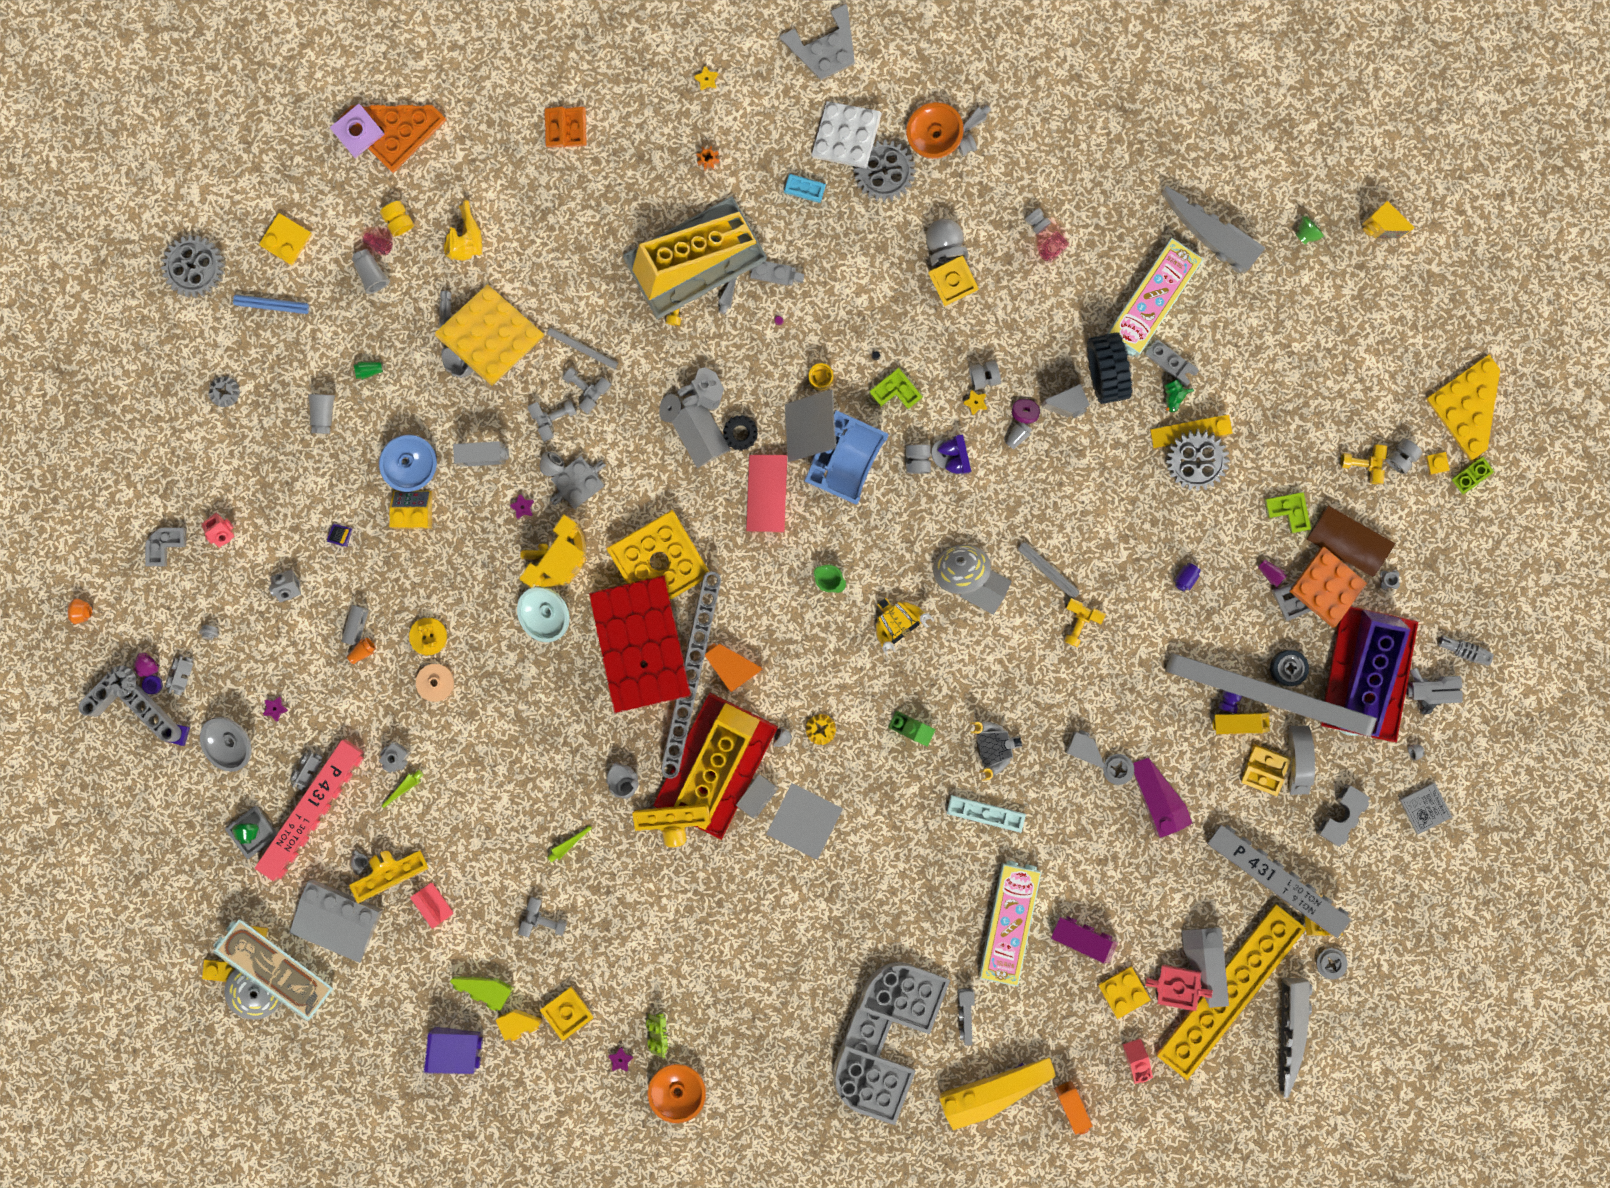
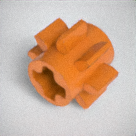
(705, 152)

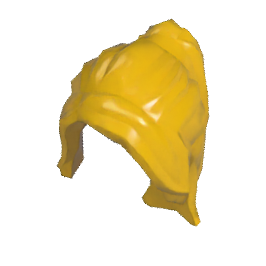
(470, 243)

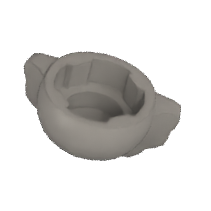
(783, 739)
(358, 862)

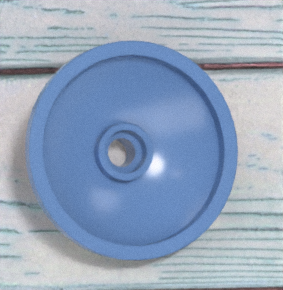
(417, 470)

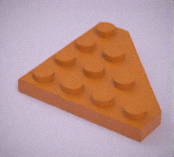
(403, 128)

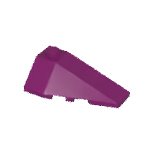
(1162, 803)

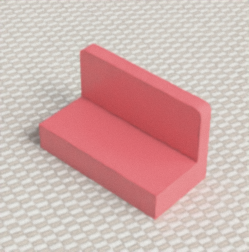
(432, 905)

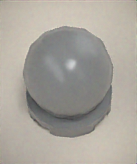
(945, 241)

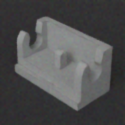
(757, 796)

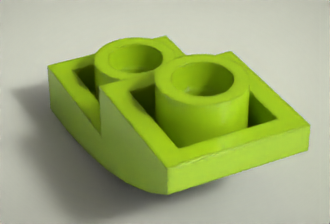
(1472, 475)

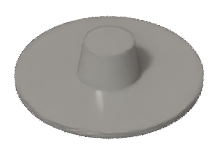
(670, 408)
(940, 459)

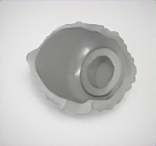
(454, 364)
(622, 781)

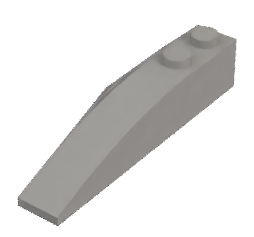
(1224, 240)
(1294, 1029)

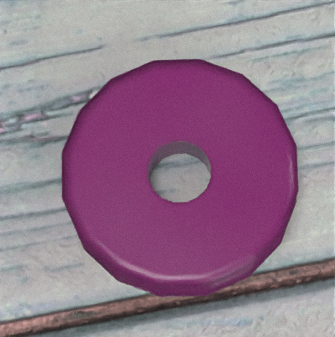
(1028, 405)

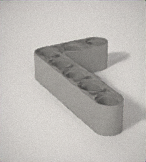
(134, 703)

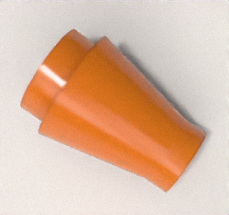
(363, 649)

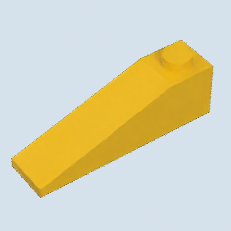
(1166, 435)

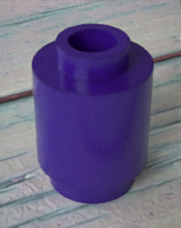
(1187, 577)

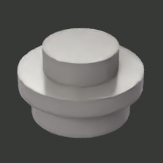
(209, 632)

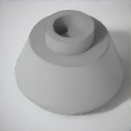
(551, 464)

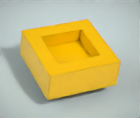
(1437, 463)

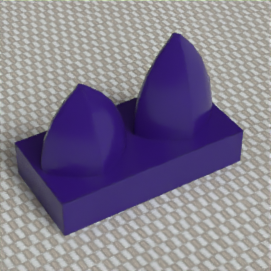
(957, 447)

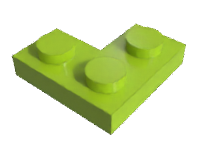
(897, 385)
(1294, 507)

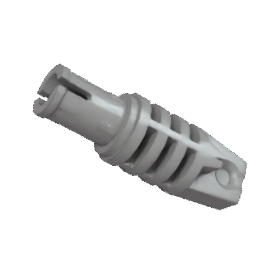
(1467, 650)

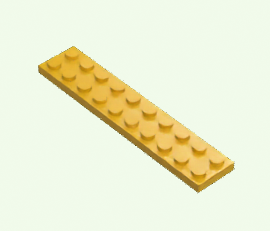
(1244, 977)

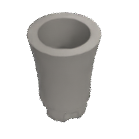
(369, 272)
(321, 412)

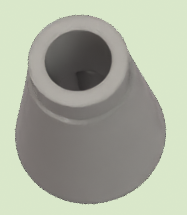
(1018, 435)

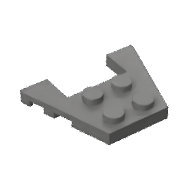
(828, 53)

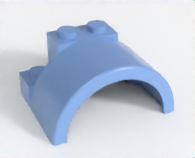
(850, 461)

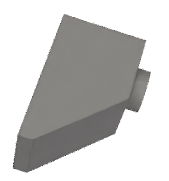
(1084, 748)

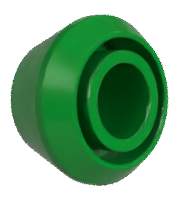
(245, 832)

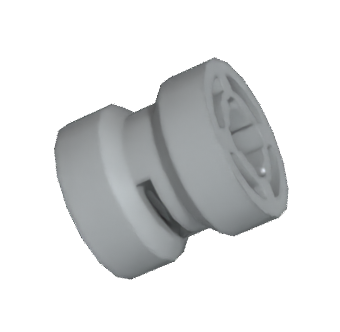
(1038, 221)

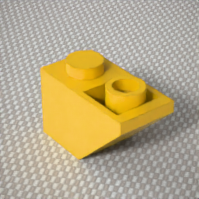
(515, 1023)

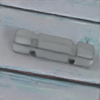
(445, 307)

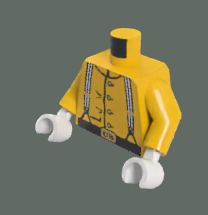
(898, 622)

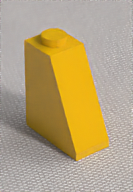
(1242, 723)

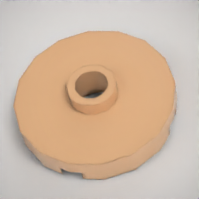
(444, 678)

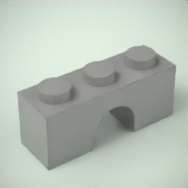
(1354, 804)

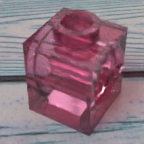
(1057, 240)

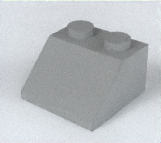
(1068, 403)

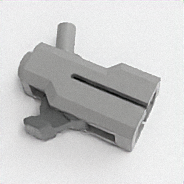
(1434, 693)

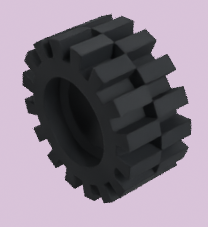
(740, 421)

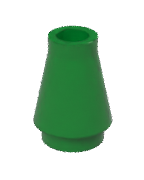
(367, 369)

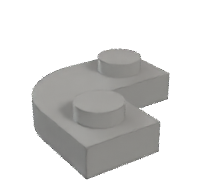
(159, 541)

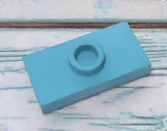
(804, 188)

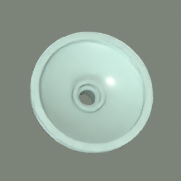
(537, 618)

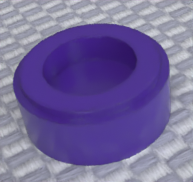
(152, 684)

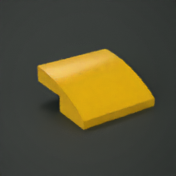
(1265, 770)

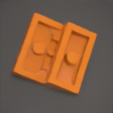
(565, 127)

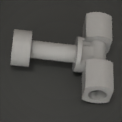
(591, 392)
(545, 420)
(534, 918)

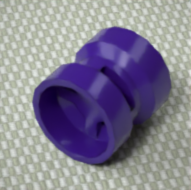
(1230, 702)

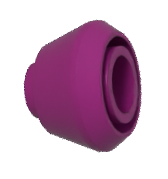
(145, 665)

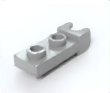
(1171, 362)
(966, 1000)

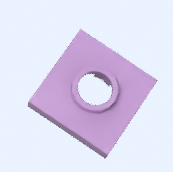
(359, 143)

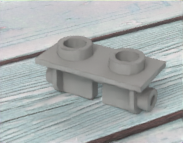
(180, 667)
(301, 776)

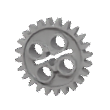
(889, 187)
(177, 259)
(1198, 443)

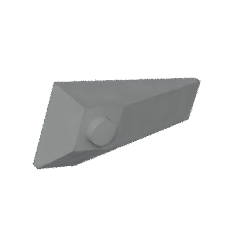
(1206, 954)

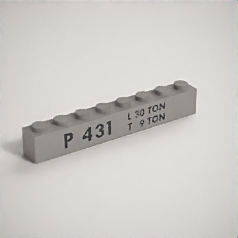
(1279, 881)

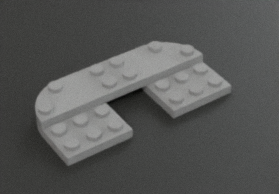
(890, 994)

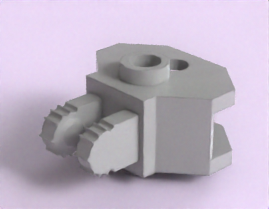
(705, 390)

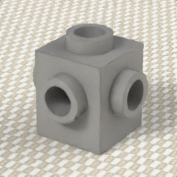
(285, 586)
(400, 754)

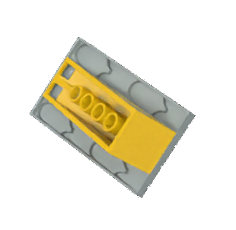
(694, 257)

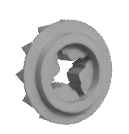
(231, 386)
(128, 683)
(1123, 777)
(1340, 965)

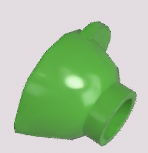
(1308, 231)
(829, 579)

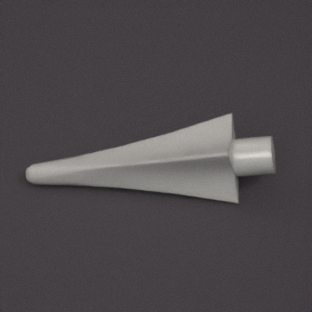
(976, 118)
(726, 299)

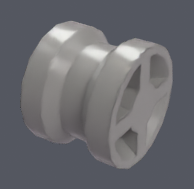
(967, 144)

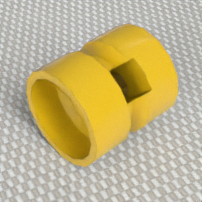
(395, 215)
(820, 377)

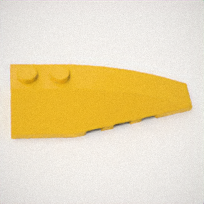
(993, 1094)

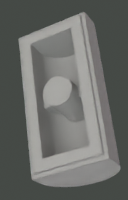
(355, 625)

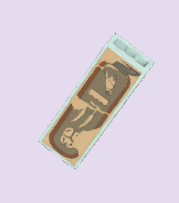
(272, 969)

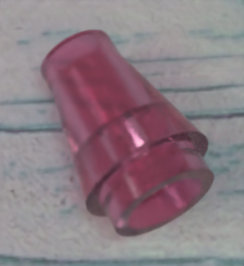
(378, 243)

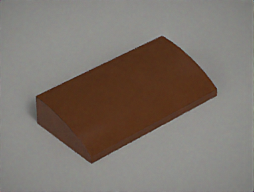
(1350, 541)

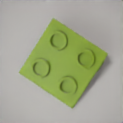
(657, 1043)

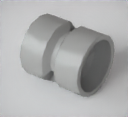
(978, 377)
(1408, 451)
(918, 459)

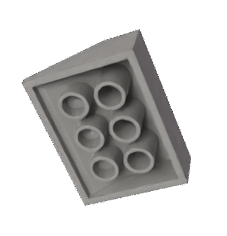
(335, 920)

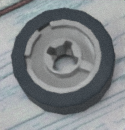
(1282, 661)

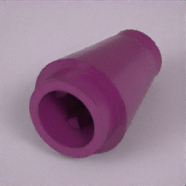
(1272, 573)

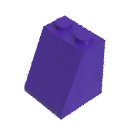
(452, 1051)

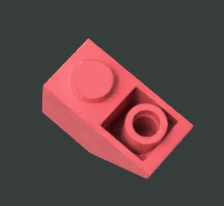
(1138, 1061)

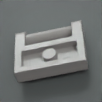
(1292, 607)

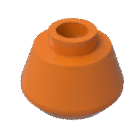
(79, 611)

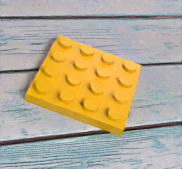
(489, 335)

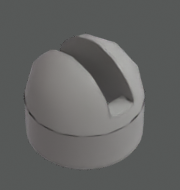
(1418, 751)

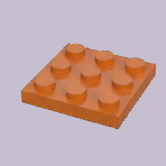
(1328, 587)

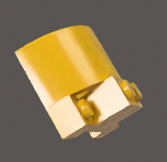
(562, 560)

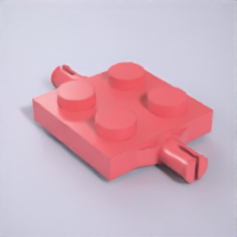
(1179, 987)

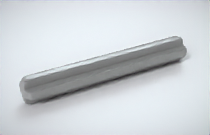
(1048, 570)

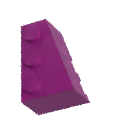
(1084, 939)

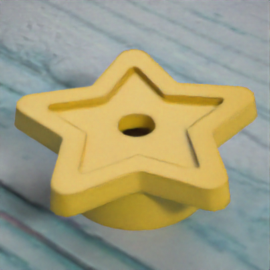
(706, 83)
(975, 407)

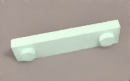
(986, 813)

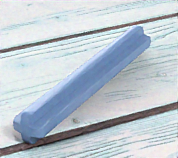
(271, 304)

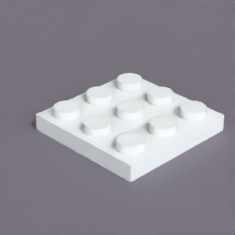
(846, 134)

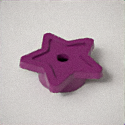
(527, 507)
(280, 709)
(620, 1055)

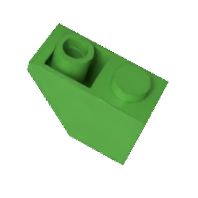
(911, 728)

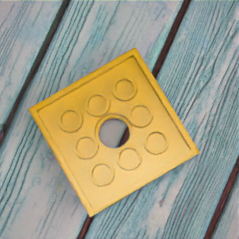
(666, 536)

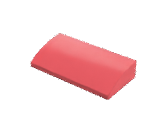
(766, 493)

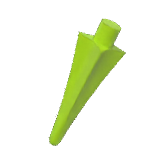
(409, 782)
(562, 849)

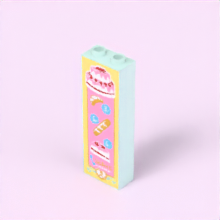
(1155, 296)
(1010, 923)

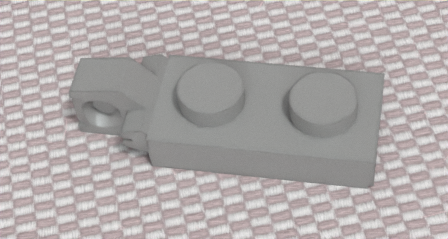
(776, 274)

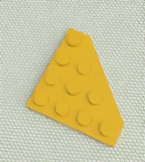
(1468, 406)

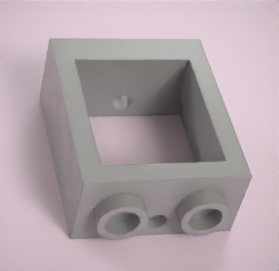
(480, 454)

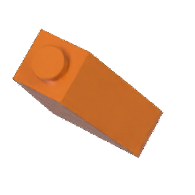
(731, 666)
(1073, 1108)

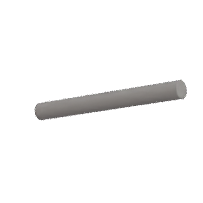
(582, 348)

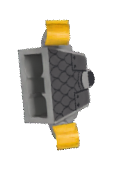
(994, 747)

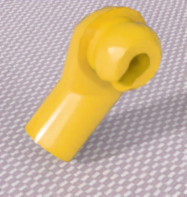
(534, 554)

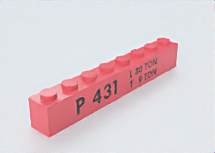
(309, 810)

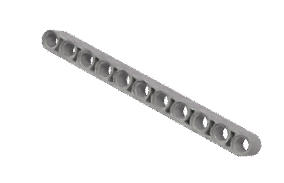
(693, 683)
(1271, 694)

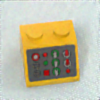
(1387, 223)
(411, 510)

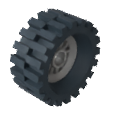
(1109, 368)

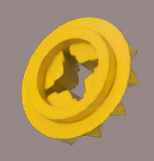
(811, 728)

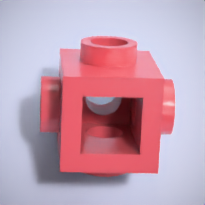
(218, 530)

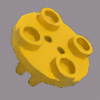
(426, 627)

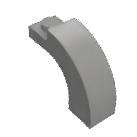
(1303, 759)

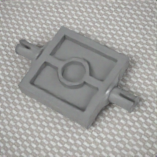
(577, 482)

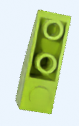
(489, 990)

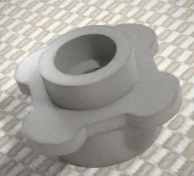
(1394, 575)

